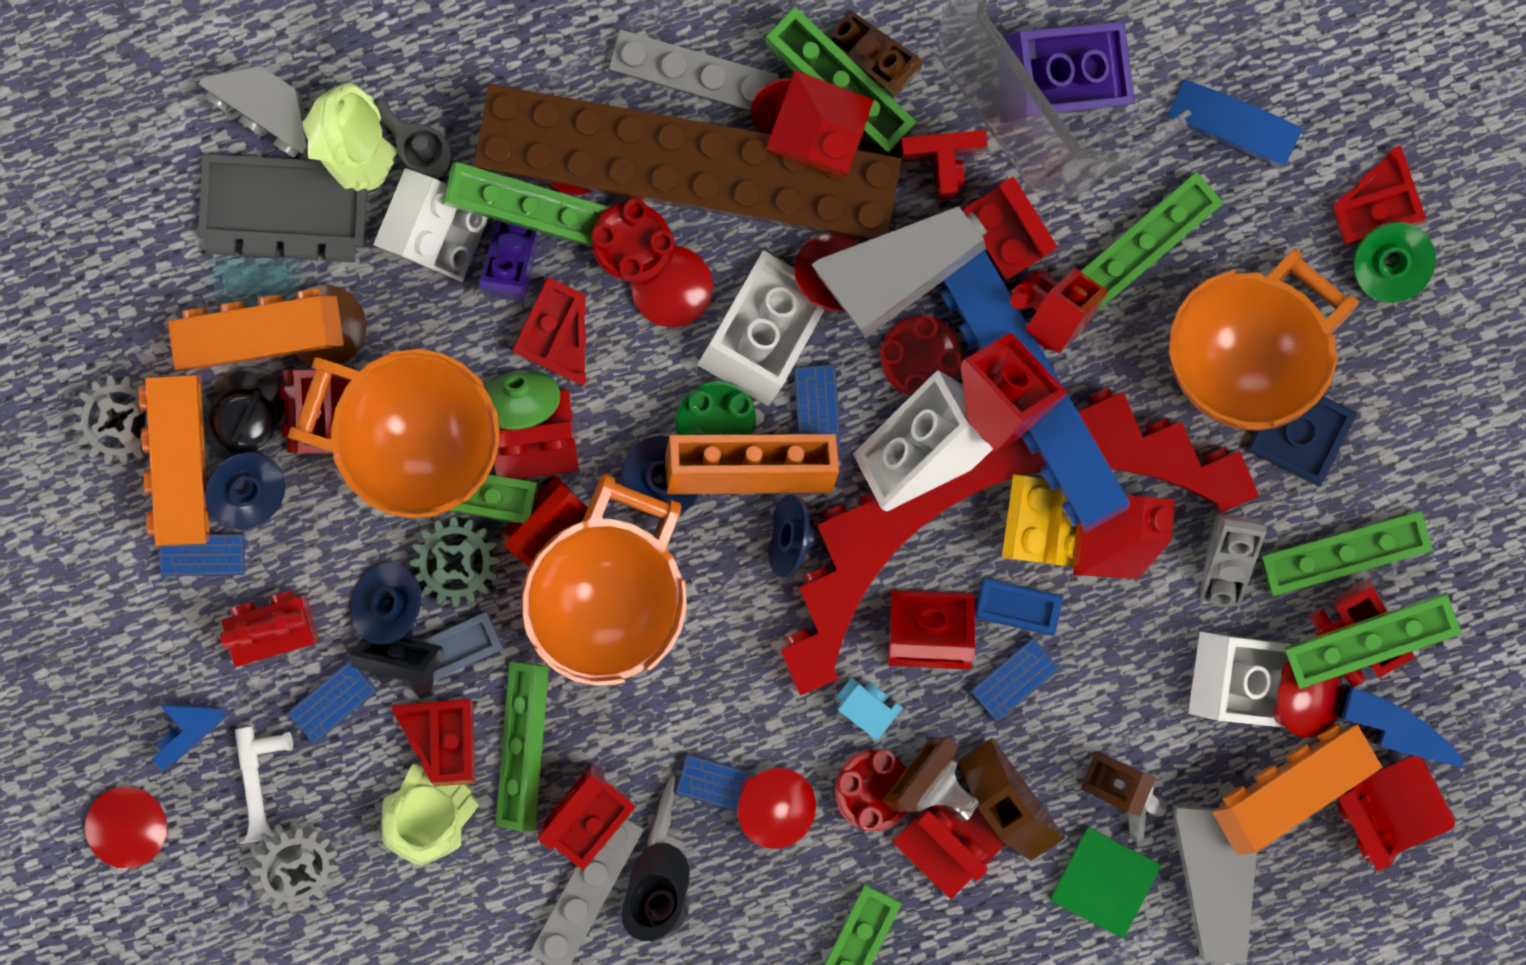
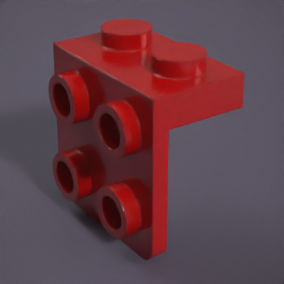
(1395, 810)

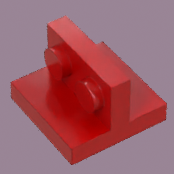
(943, 151)
(1013, 229)
(540, 449)
(554, 511)
(932, 629)
(585, 818)
(947, 848)

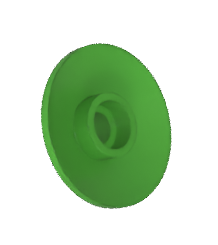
(523, 398)

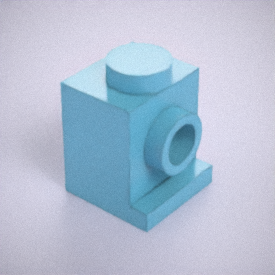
(867, 707)

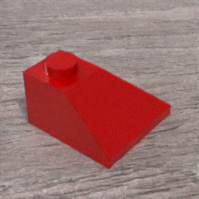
(820, 125)
(1007, 391)
(1126, 542)

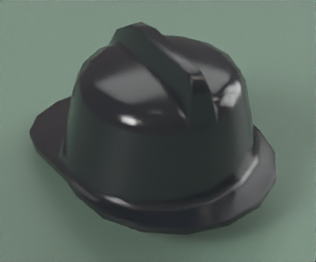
(245, 412)
(656, 893)

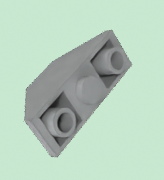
(264, 103)
(1231, 558)

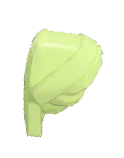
(348, 138)
(424, 819)

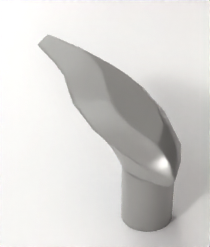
(663, 818)

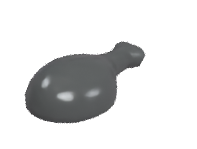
(418, 145)

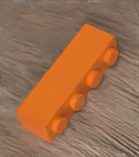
(255, 332)
(176, 459)
(751, 464)
(1296, 789)

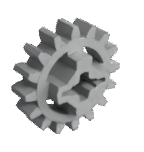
(107, 404)
(292, 866)

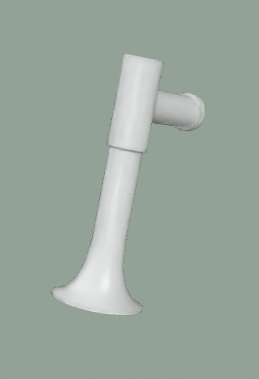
(248, 749)

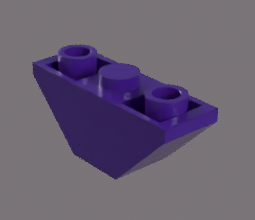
(509, 263)

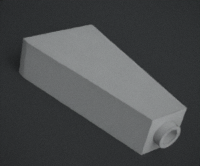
(898, 268)
(1216, 884)

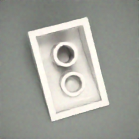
(762, 331)
(921, 444)
(1237, 679)

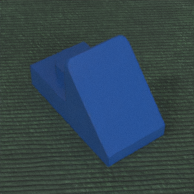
(195, 724)

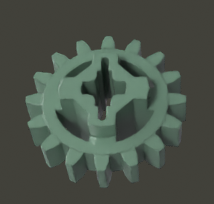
(468, 548)

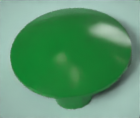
(716, 410)

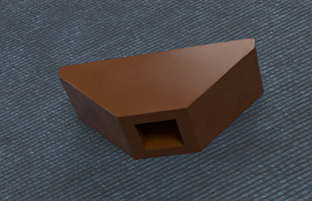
(876, 53)
(1008, 801)

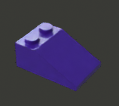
(1078, 65)

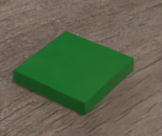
(1105, 882)

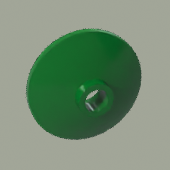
(1408, 272)

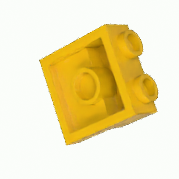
(1037, 524)

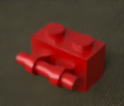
(1061, 307)
(294, 392)
(1355, 606)
(269, 630)

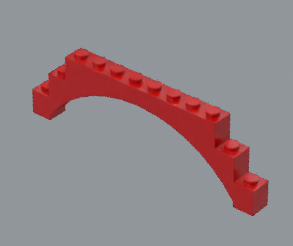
(868, 536)

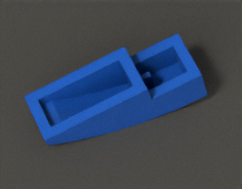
(1236, 123)
(1397, 727)

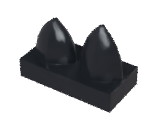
(403, 659)

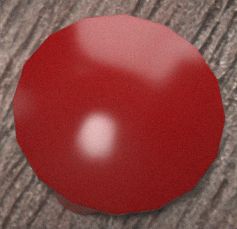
(631, 241)
(677, 292)
(917, 350)
(1308, 709)
(864, 784)
(776, 807)
(126, 827)

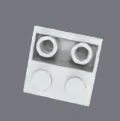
(428, 231)

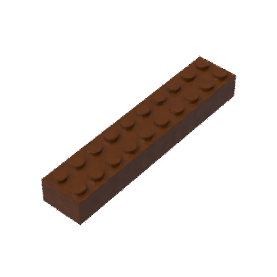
(679, 164)

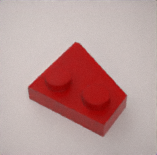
(1379, 198)
(556, 331)
(441, 738)

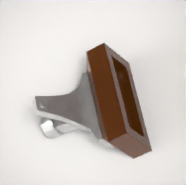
(932, 782)
(1125, 789)

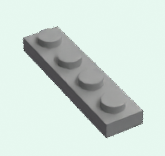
(687, 70)
(584, 898)

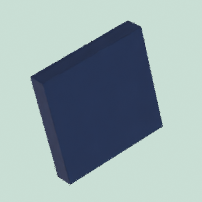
(1306, 444)

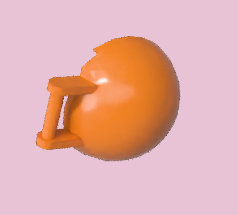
(1256, 346)
(407, 431)
(606, 592)

